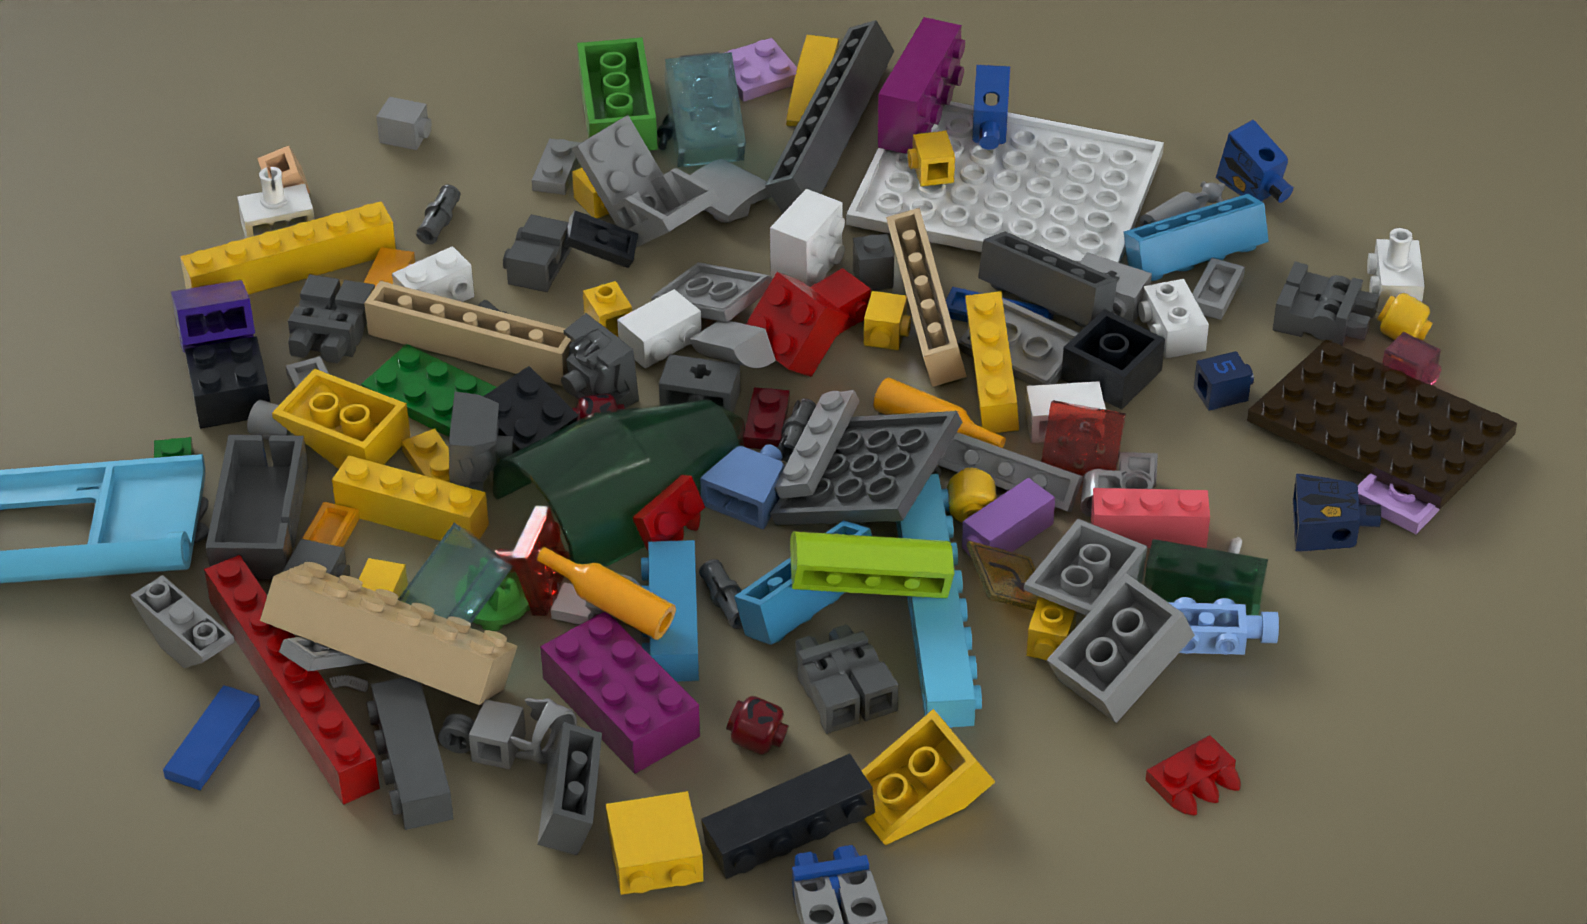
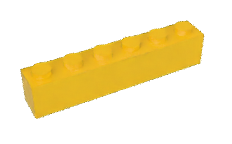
(294, 251)

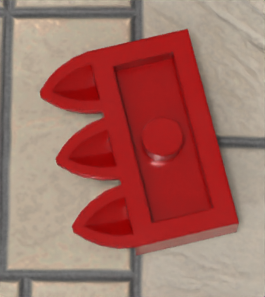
(670, 511)
(1194, 772)

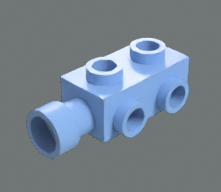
(1225, 626)

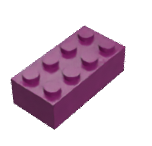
(920, 84)
(620, 692)

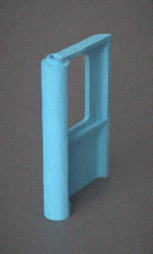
(139, 522)

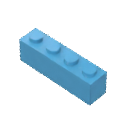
(1197, 236)
(673, 578)
(774, 609)

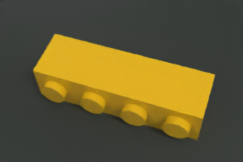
(992, 362)
(408, 499)

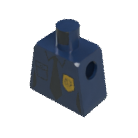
(1329, 513)

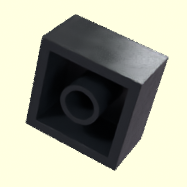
(1116, 355)
(226, 380)
(529, 409)

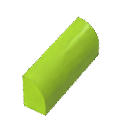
(871, 564)

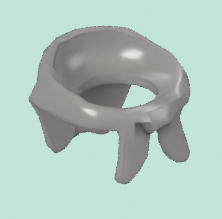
(547, 715)

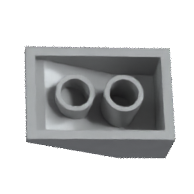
(1086, 567)

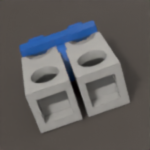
(836, 889)

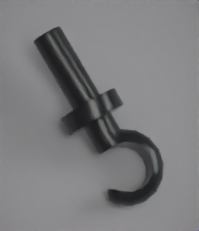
(664, 133)

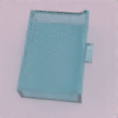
(457, 576)

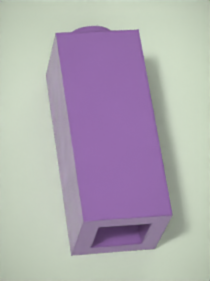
(1011, 518)

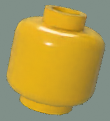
(1404, 315)
(970, 492)

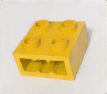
(654, 843)

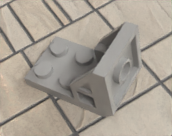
(635, 187)

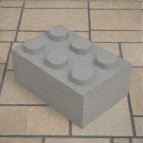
(1120, 647)

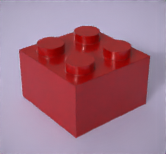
(797, 323)

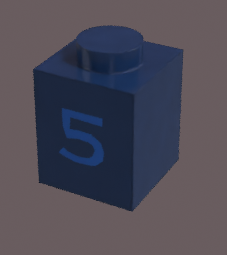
(1223, 380)

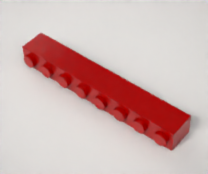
(299, 693)

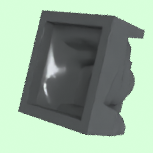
(599, 363)
(475, 440)

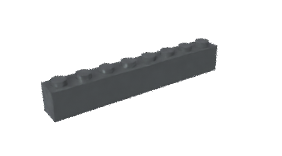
(831, 114)

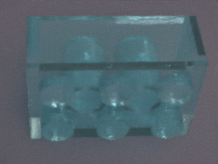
(704, 109)

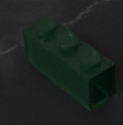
(1205, 575)

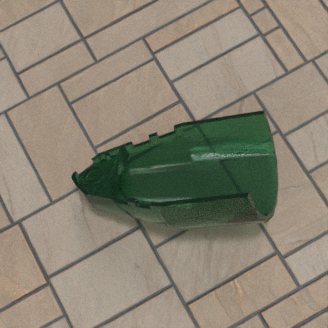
(615, 465)

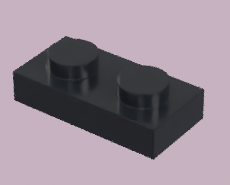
(601, 239)

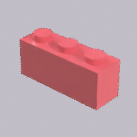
(1153, 514)

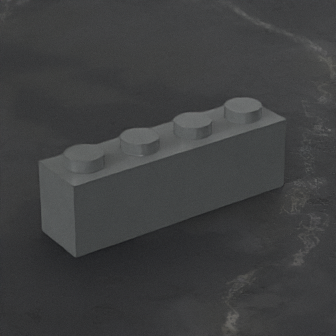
(1046, 278)
(411, 753)

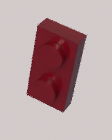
(766, 417)

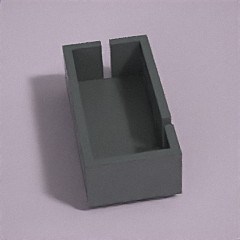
(258, 503)

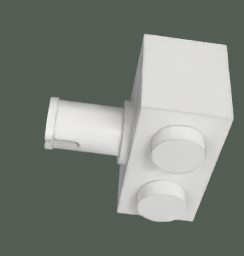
(274, 206)
(1396, 267)

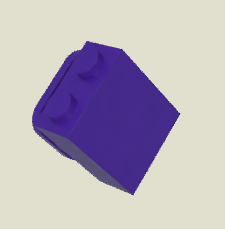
(213, 314)

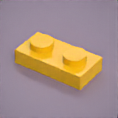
(428, 455)

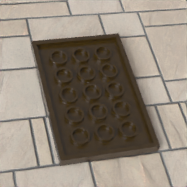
(1382, 423)

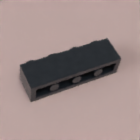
(788, 816)

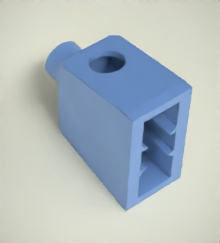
(744, 484)

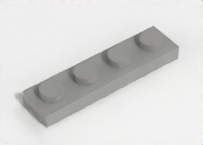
(817, 444)
(1011, 468)

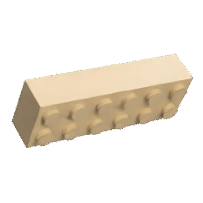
(389, 632)

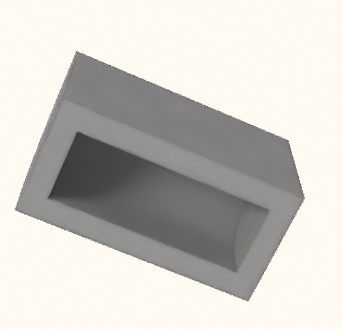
(735, 344)

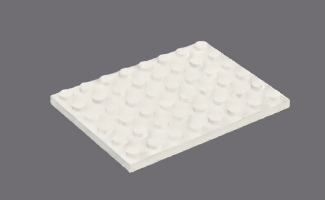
(1045, 184)

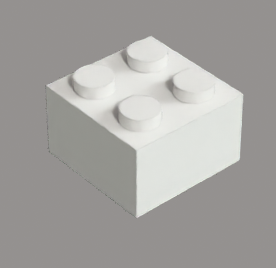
(807, 238)

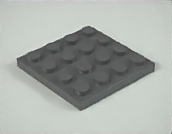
(874, 470)

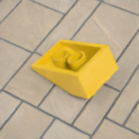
(344, 419)
(922, 779)

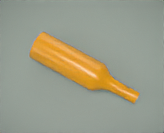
(900, 398)
(614, 594)

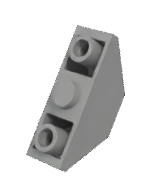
(179, 623)

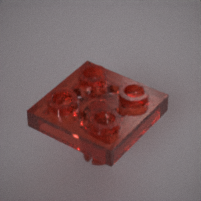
(1102, 430)
(537, 580)

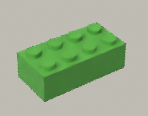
(617, 85)

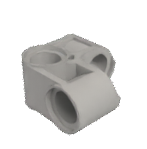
(1134, 472)

